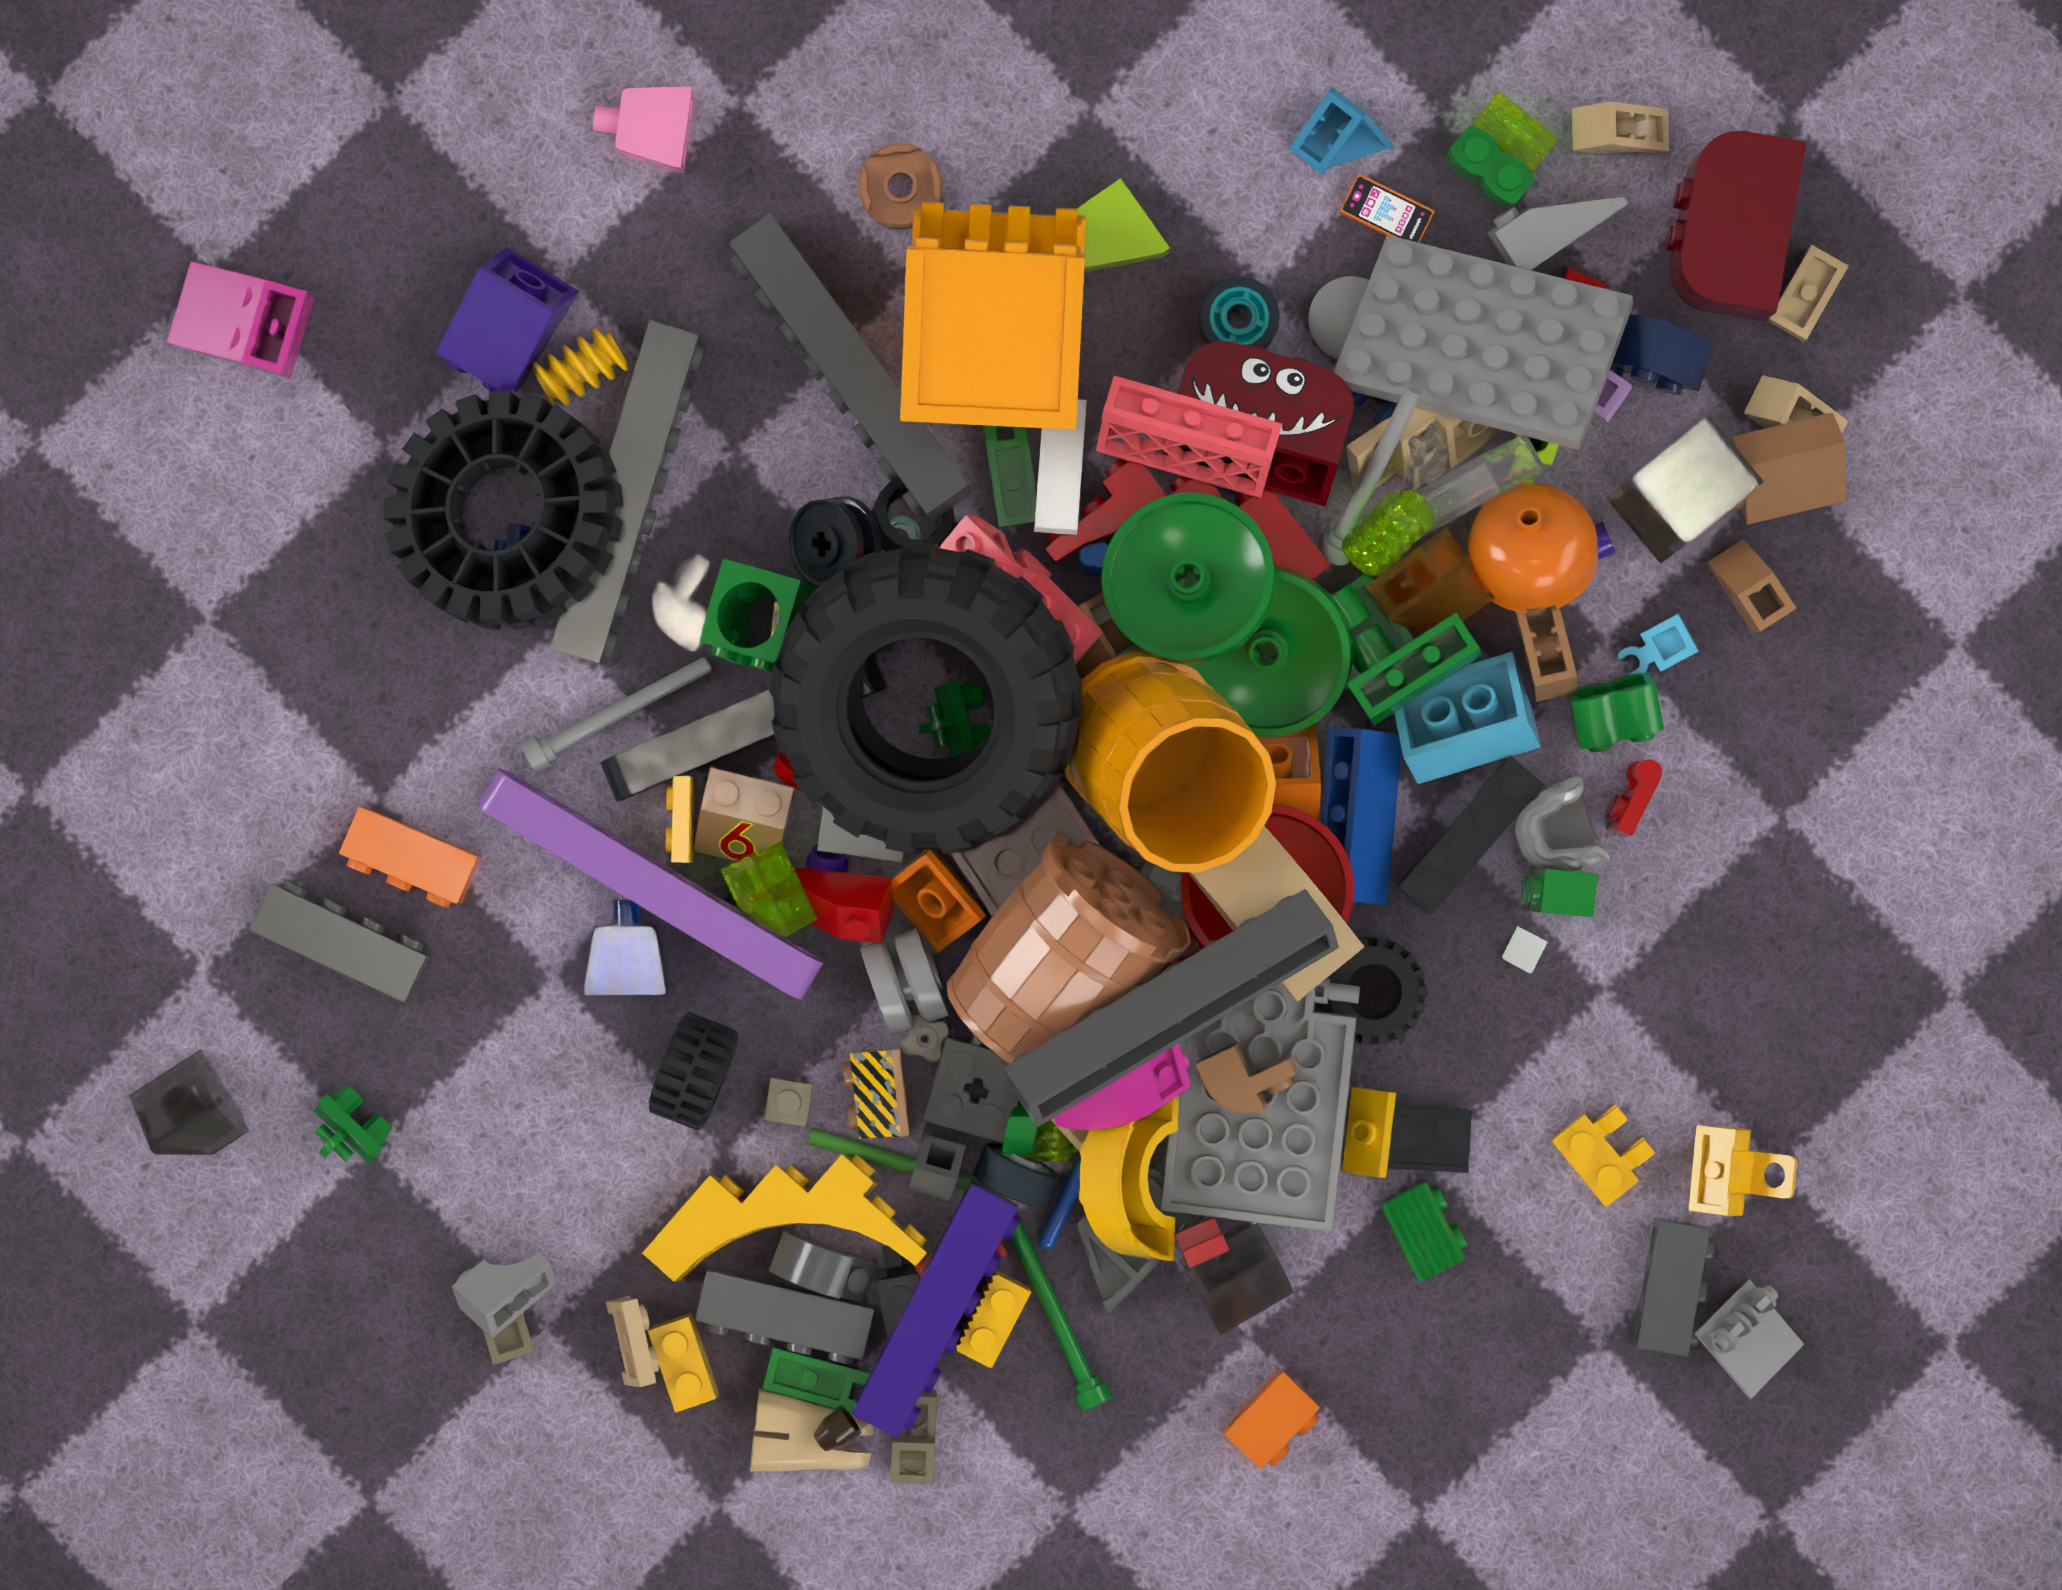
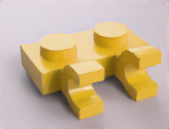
(1596, 1160)

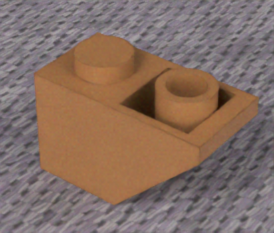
(1751, 586)

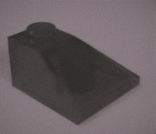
(188, 1110)

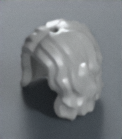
(1558, 831)

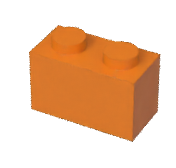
(1272, 1420)

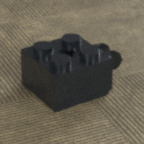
(951, 1104)

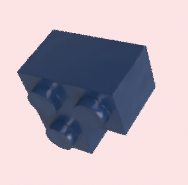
(1662, 354)

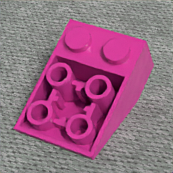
(241, 319)

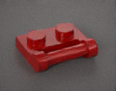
(1629, 807)

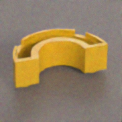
(1117, 1187)

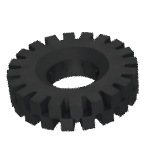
(557, 552)

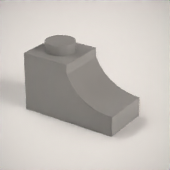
(501, 1293)

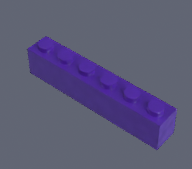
(935, 1309)

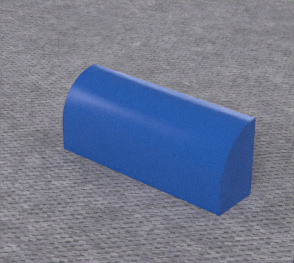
(1361, 804)

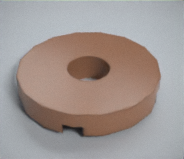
(882, 167)

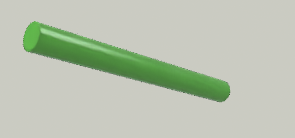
(873, 1154)

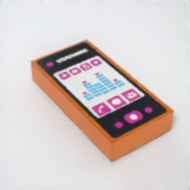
(1385, 210)

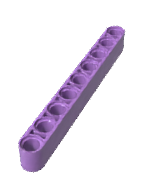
(650, 883)

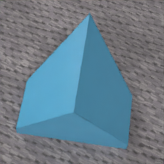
(1338, 134)

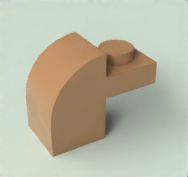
(1236, 1086)

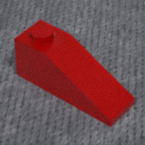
(849, 903)

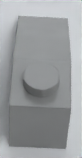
(1537, 233)

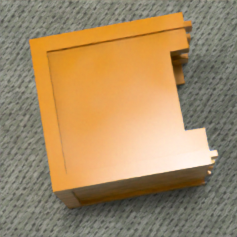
(993, 317)

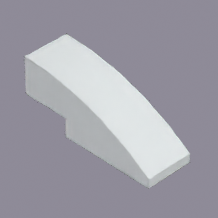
(1060, 477)

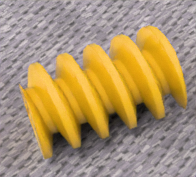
(580, 367)

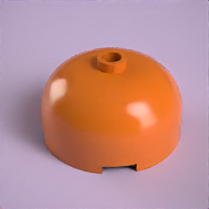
(1534, 547)

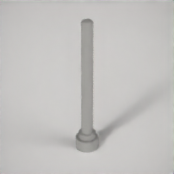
(1332, 540)
(543, 750)

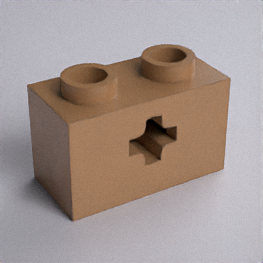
(1547, 653)

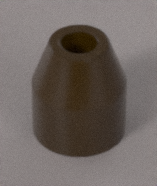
(836, 1430)

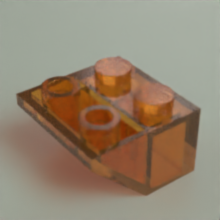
(1431, 585)

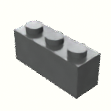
(1673, 1287)

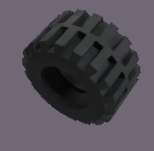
(1409, 997)
(693, 1071)

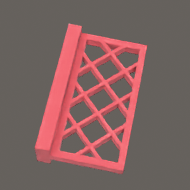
(1183, 420)

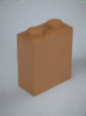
(1799, 467)

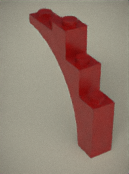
(1133, 487)

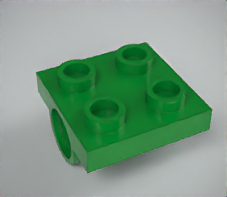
(1371, 630)

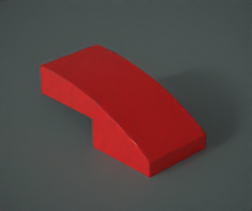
(1201, 1242)

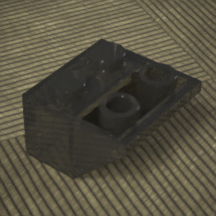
(1240, 1280)

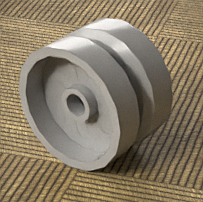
(904, 981)

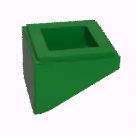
(1019, 1133)

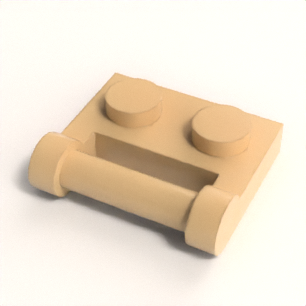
(638, 1358)

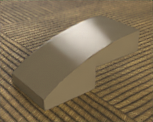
(915, 1450)

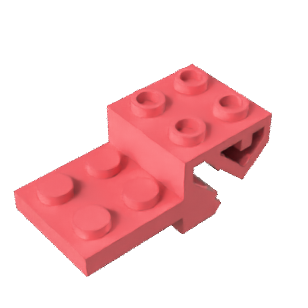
(985, 539)

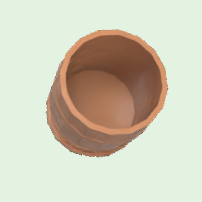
(1063, 947)

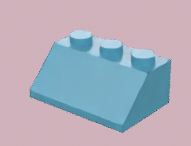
(1468, 720)

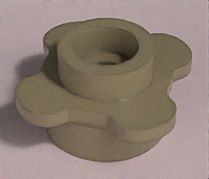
(931, 1049)

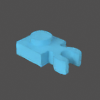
(1665, 644)

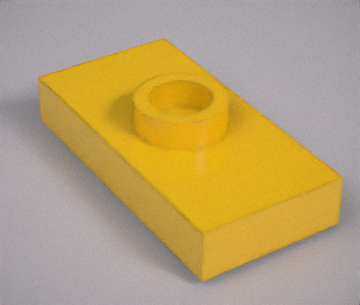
(1368, 1132)

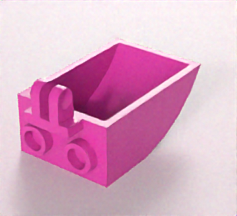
(1132, 1095)

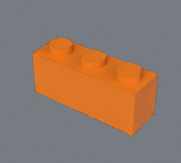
(409, 857)

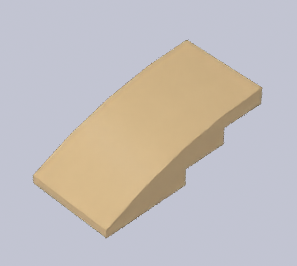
(1459, 435)
(1255, 884)

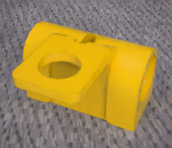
(1728, 1170)

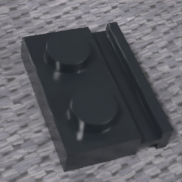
(1430, 1139)

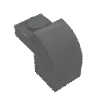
(938, 1161)
(822, 1267)

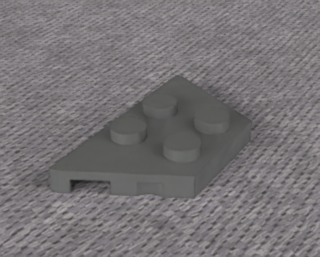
(1120, 1273)

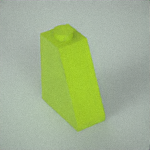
(1118, 230)

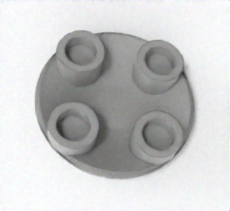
(1334, 312)

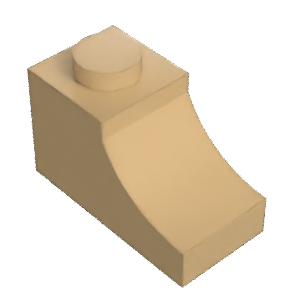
(1620, 128)
(1784, 402)

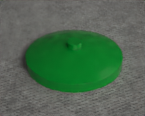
(1188, 578)
(1292, 663)

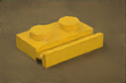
(680, 801)

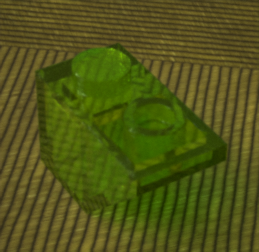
(769, 890)

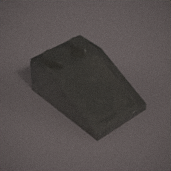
(1685, 489)

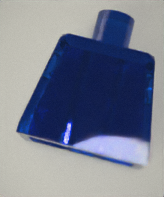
(626, 956)

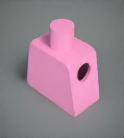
(650, 125)

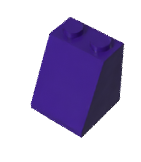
(505, 321)

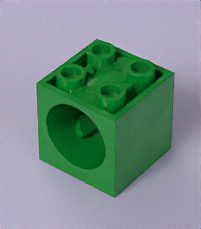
(732, 601)

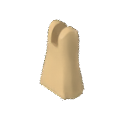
(786, 1439)

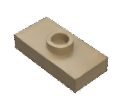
(1808, 292)

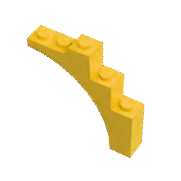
(839, 1199)

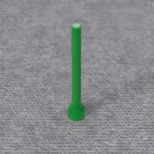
(1089, 1387)

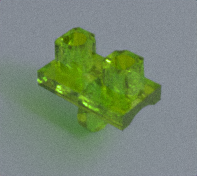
(1516, 131)

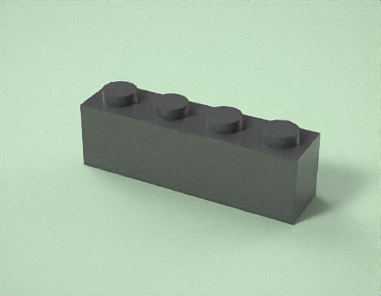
(340, 941)
(785, 1314)

